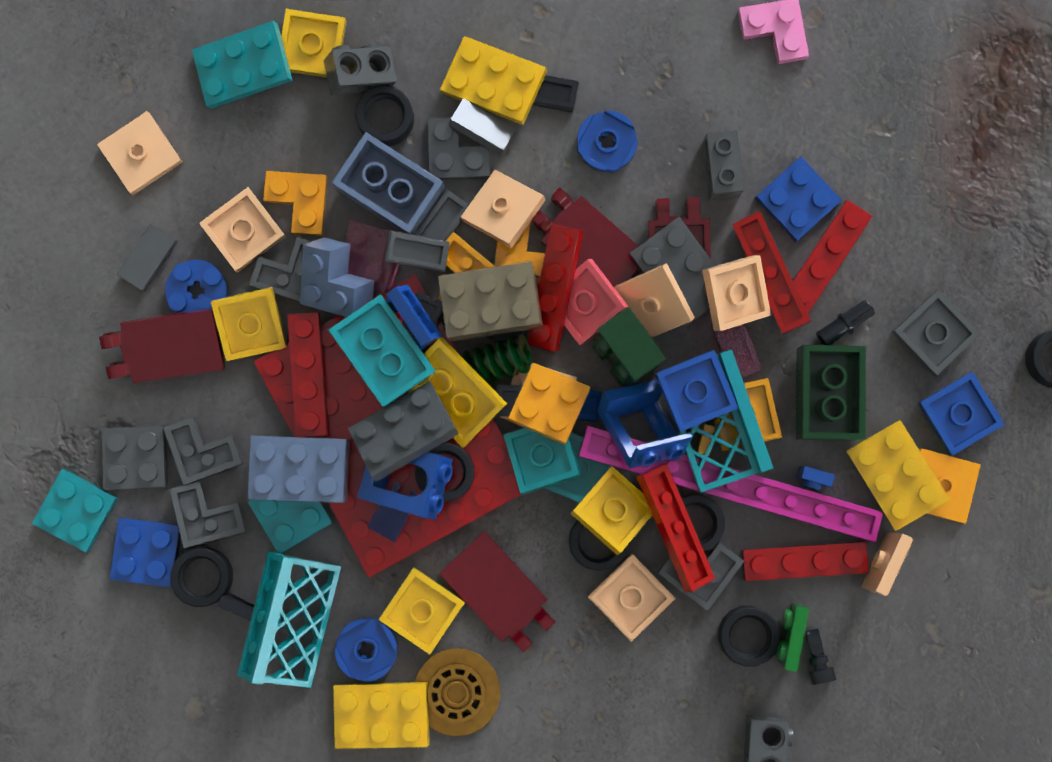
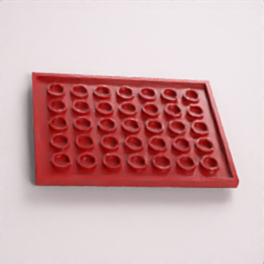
(352, 401)

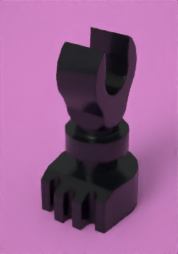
(821, 673)

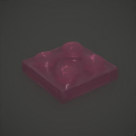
(367, 255)

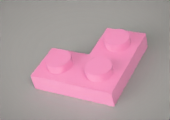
(782, 22)

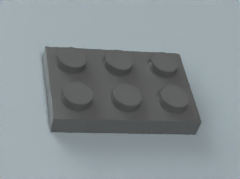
(684, 258)
(403, 431)

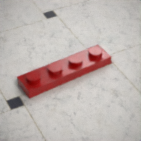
(830, 252)
(556, 285)
(780, 288)
(307, 375)
(675, 527)
(805, 561)

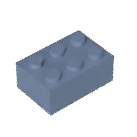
(388, 185)
(299, 469)

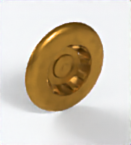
(458, 691)

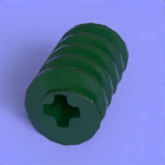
(503, 361)

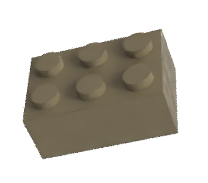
(490, 301)

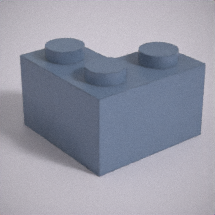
(327, 281)

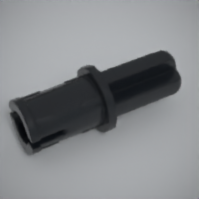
(845, 323)

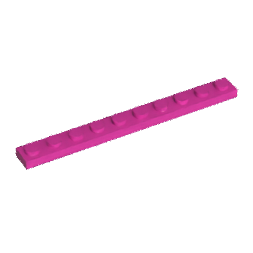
(749, 491)

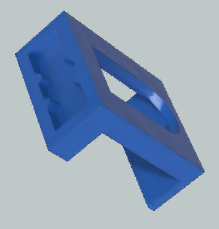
(404, 301)
(634, 399)
(426, 504)

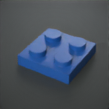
(798, 199)
(696, 391)
(961, 413)
(145, 552)

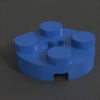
(601, 125)
(185, 276)
(359, 665)

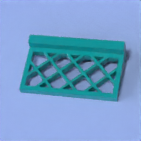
(747, 430)
(265, 621)

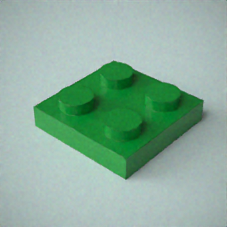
(790, 649)

